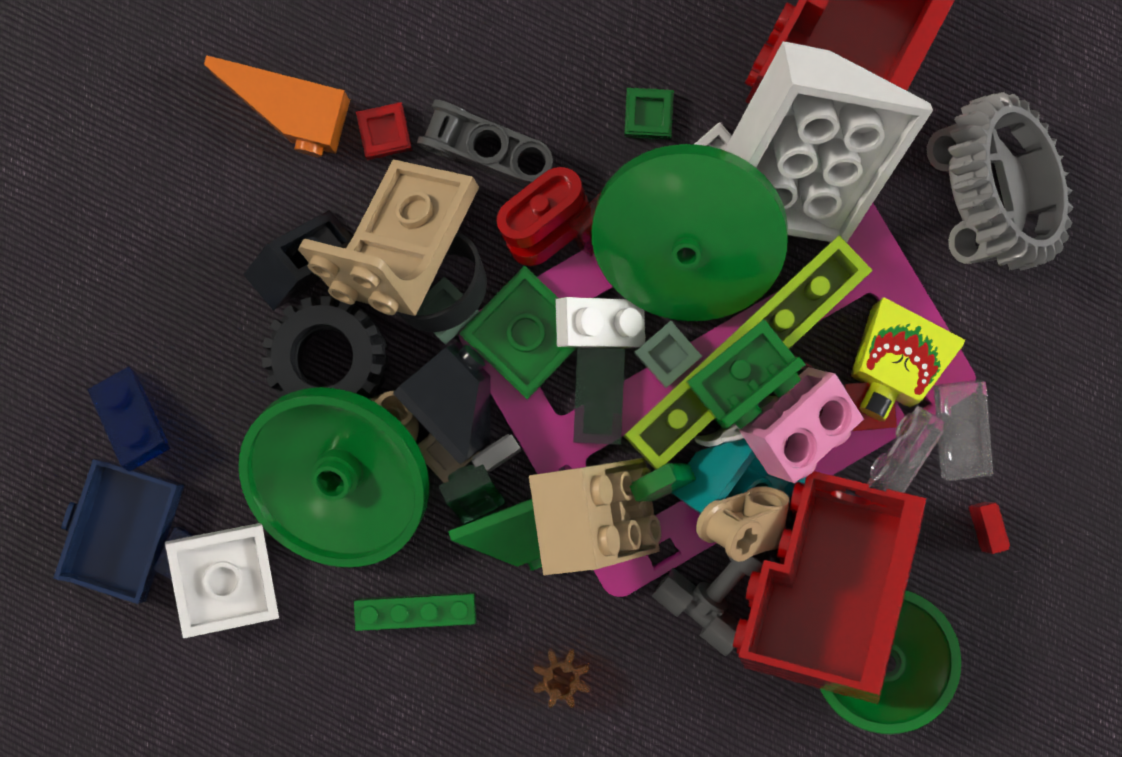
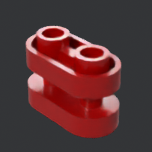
(539, 215)

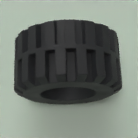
(318, 315)

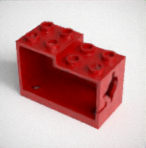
(874, 34)
(838, 588)

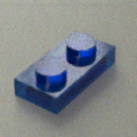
(128, 419)

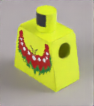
(900, 357)

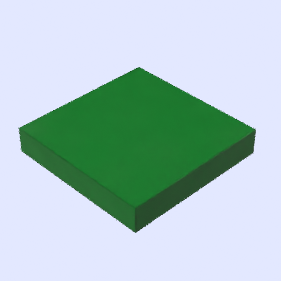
(519, 333)

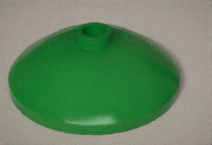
(923, 678)

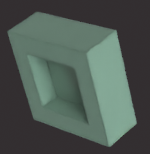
(440, 298)
(668, 354)

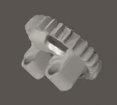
(1027, 182)

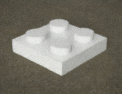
(222, 580)

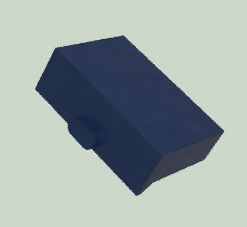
(117, 530)

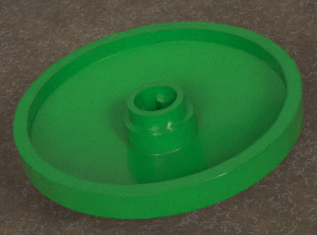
(690, 232)
(334, 477)

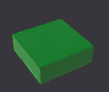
(648, 113)
(662, 482)

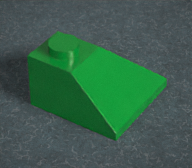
(504, 535)

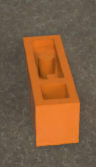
(296, 108)

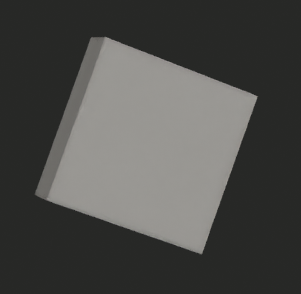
(497, 453)

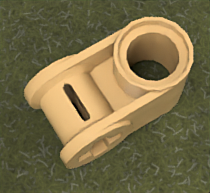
(745, 522)

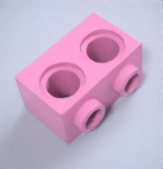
(798, 418)

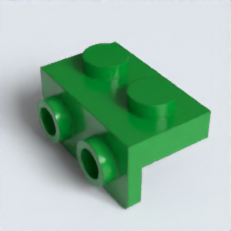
(745, 376)

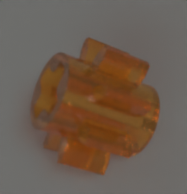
(555, 690)

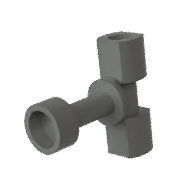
(707, 601)

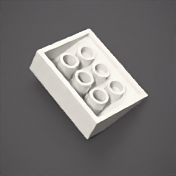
(826, 137)

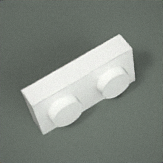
(599, 323)

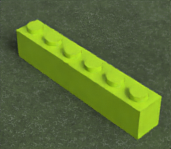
(790, 315)

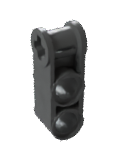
(466, 130)

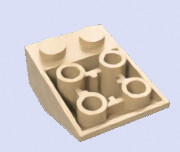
(591, 517)

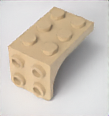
(397, 240)

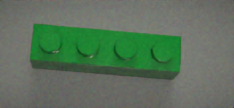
(415, 611)

